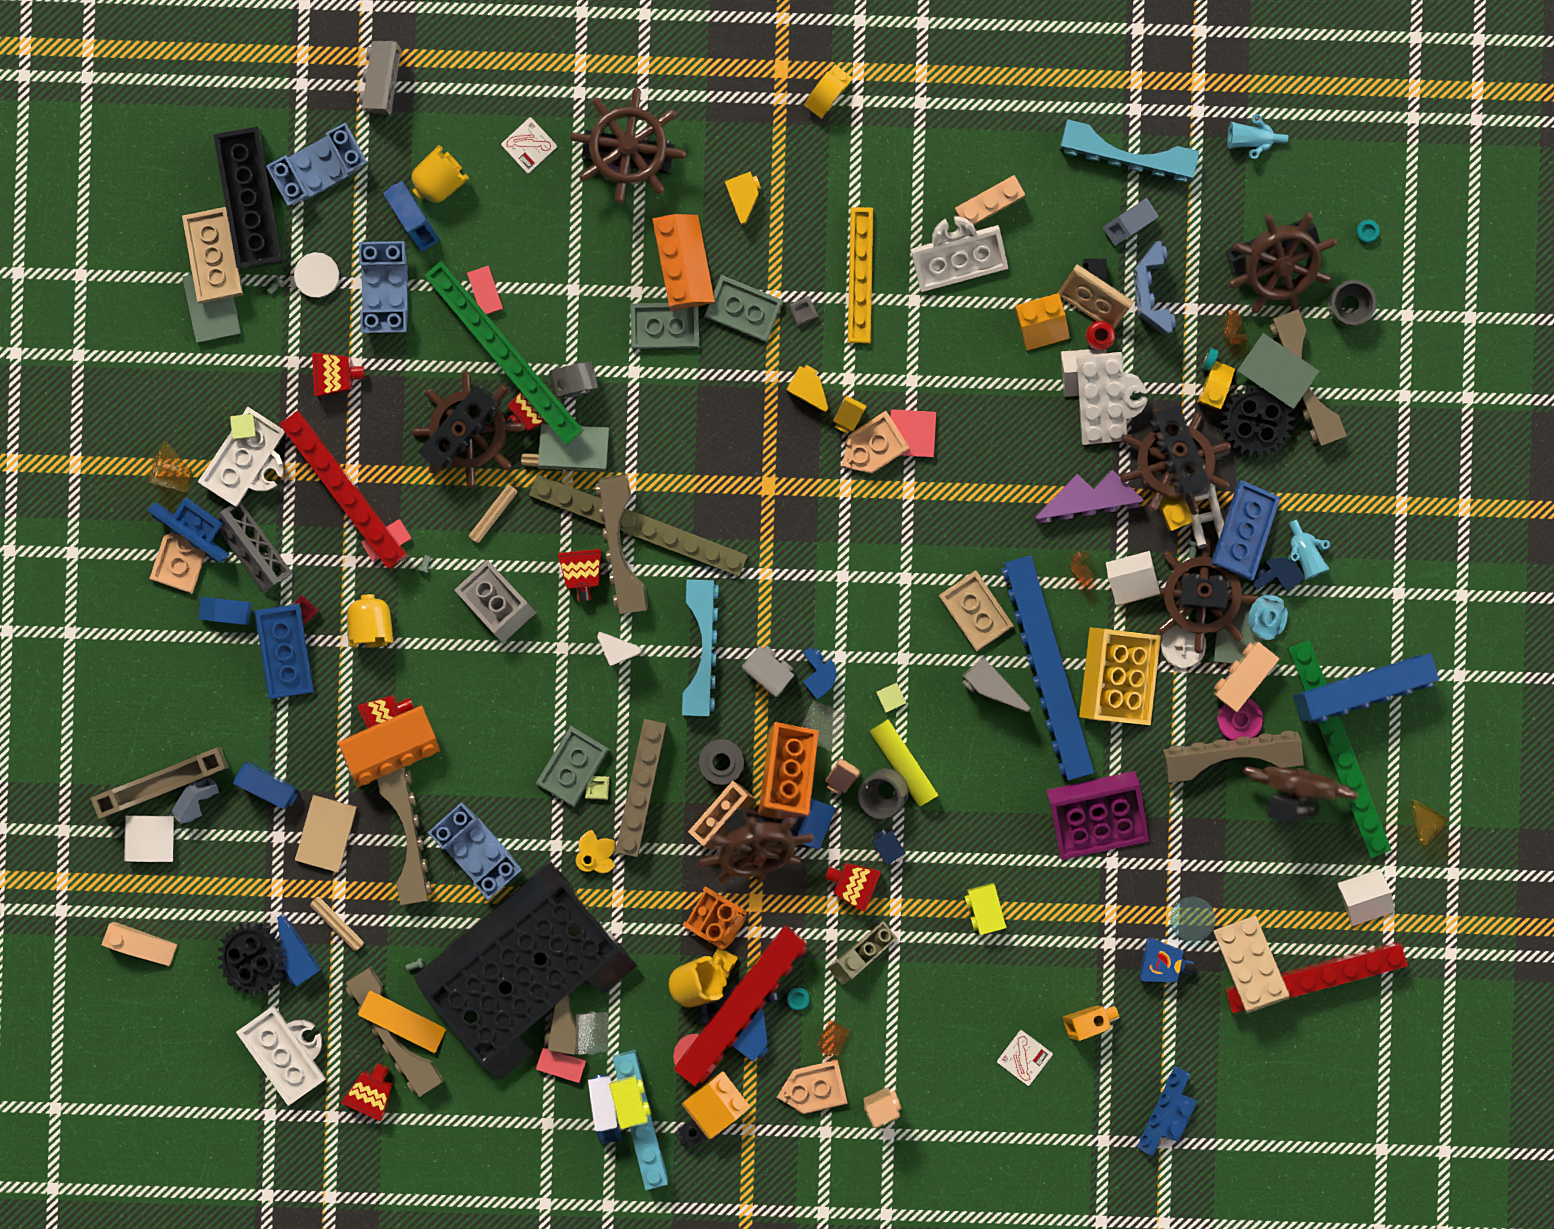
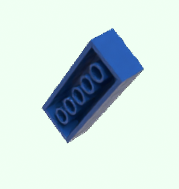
(1367, 687)

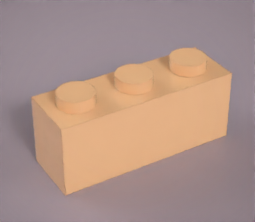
(991, 201)
(1245, 675)
(713, 820)
(882, 1106)

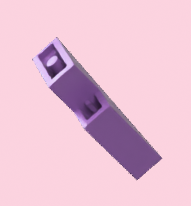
(1081, 497)

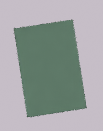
(744, 308)
(213, 318)
(659, 328)
(1278, 370)
(584, 453)
(1226, 647)
(572, 766)

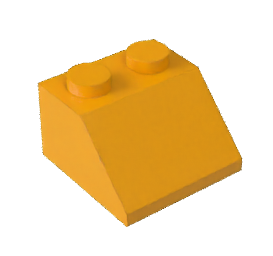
(1042, 321)
(715, 1105)

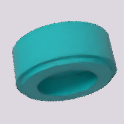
(1367, 231)
(1209, 359)
(798, 998)

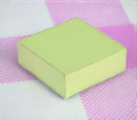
(243, 426)
(891, 697)
(598, 788)

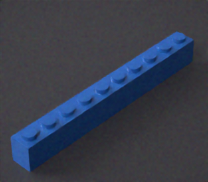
(1048, 668)

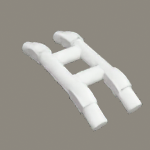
(1215, 515)

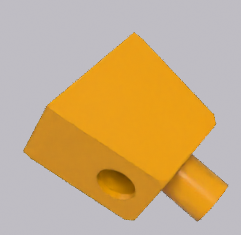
(1081, 1023)

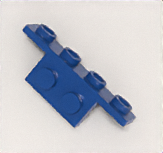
(194, 525)
(1169, 1114)

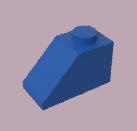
(753, 1038)

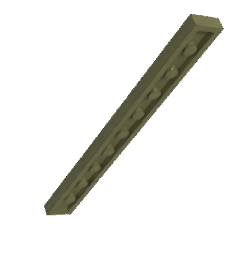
(641, 526)

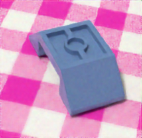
(317, 166)
(383, 287)
(1159, 319)
(475, 850)

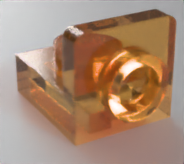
(1232, 324)
(1081, 572)
(832, 1038)

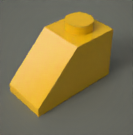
(743, 194)
(1216, 386)
(808, 387)
(848, 415)
(1174, 512)

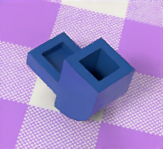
(824, 675)

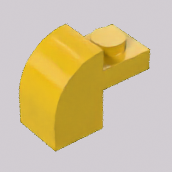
(827, 91)

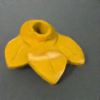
(598, 851)

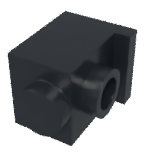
(1097, 267)
(684, 1136)

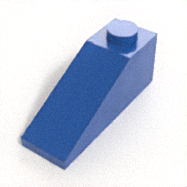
(299, 960)

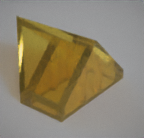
(170, 470)
(1427, 822)

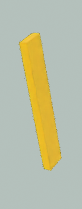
(860, 275)

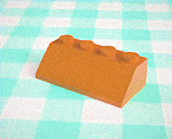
(683, 261)
(389, 746)
(788, 771)

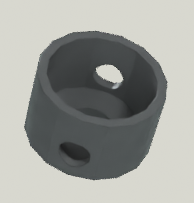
(1364, 296)
(573, 380)
(736, 761)
(873, 801)

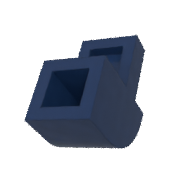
(1282, 570)

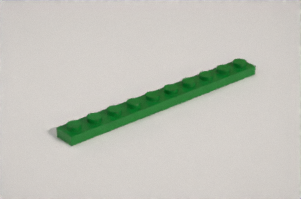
(504, 353)
(1342, 755)

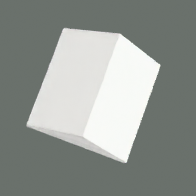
(1069, 369)
(1132, 578)
(616, 649)
(1366, 897)

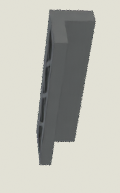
(247, 548)

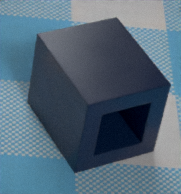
(888, 846)

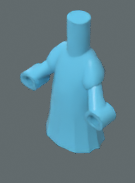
(1249, 136)
(1304, 549)

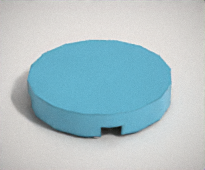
(1267, 617)

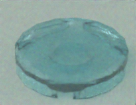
(1192, 918)

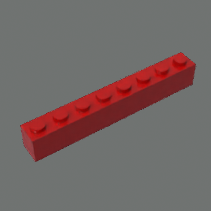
(344, 490)
(1333, 972)
(740, 1004)

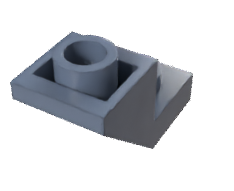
(1130, 221)
(187, 806)

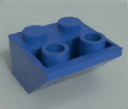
(815, 823)

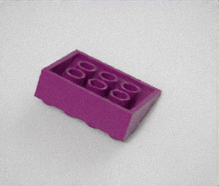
(1098, 815)

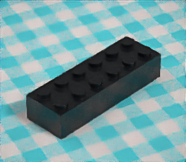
(248, 198)

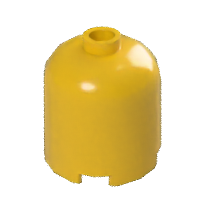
(437, 176)
(369, 622)
(697, 982)

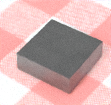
(803, 311)

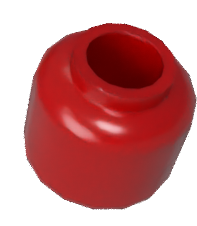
(1100, 335)

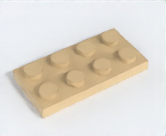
(212, 255)
(1251, 964)

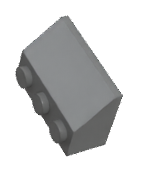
(380, 77)

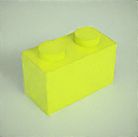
(986, 909)
(629, 1101)

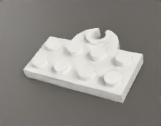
(958, 255)
(1106, 397)
(243, 462)
(284, 1053)

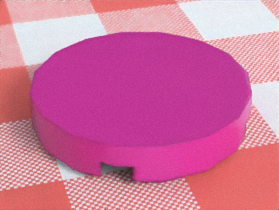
(1243, 723)

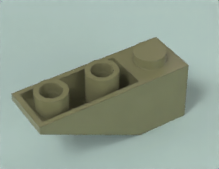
(862, 953)

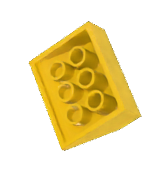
(1120, 676)

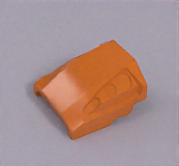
(716, 919)

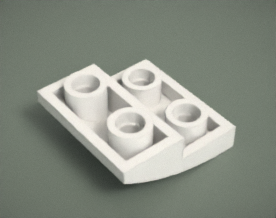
(149, 838)

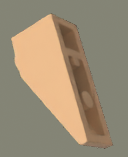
(841, 776)
(139, 944)

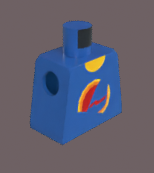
(1163, 962)

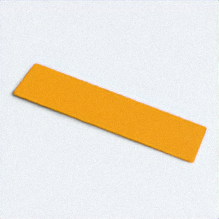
(402, 1021)

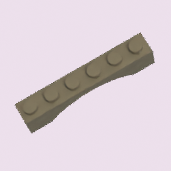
(1324, 423)
(629, 589)
(1188, 761)
(159, 782)
(640, 787)
(412, 882)
(563, 1030)
(418, 1070)

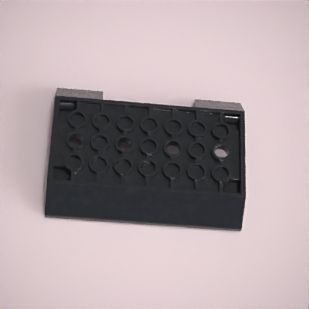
(504, 950)

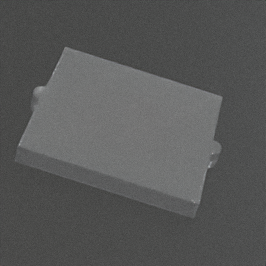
(826, 721)
(591, 1032)

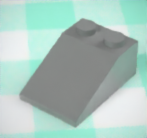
(495, 601)
(768, 670)
(989, 682)

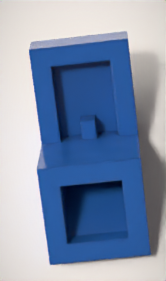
(224, 610)

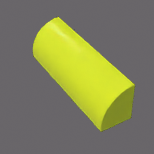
(903, 762)

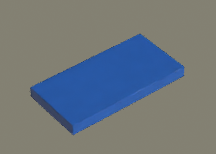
(1245, 530)
(284, 651)

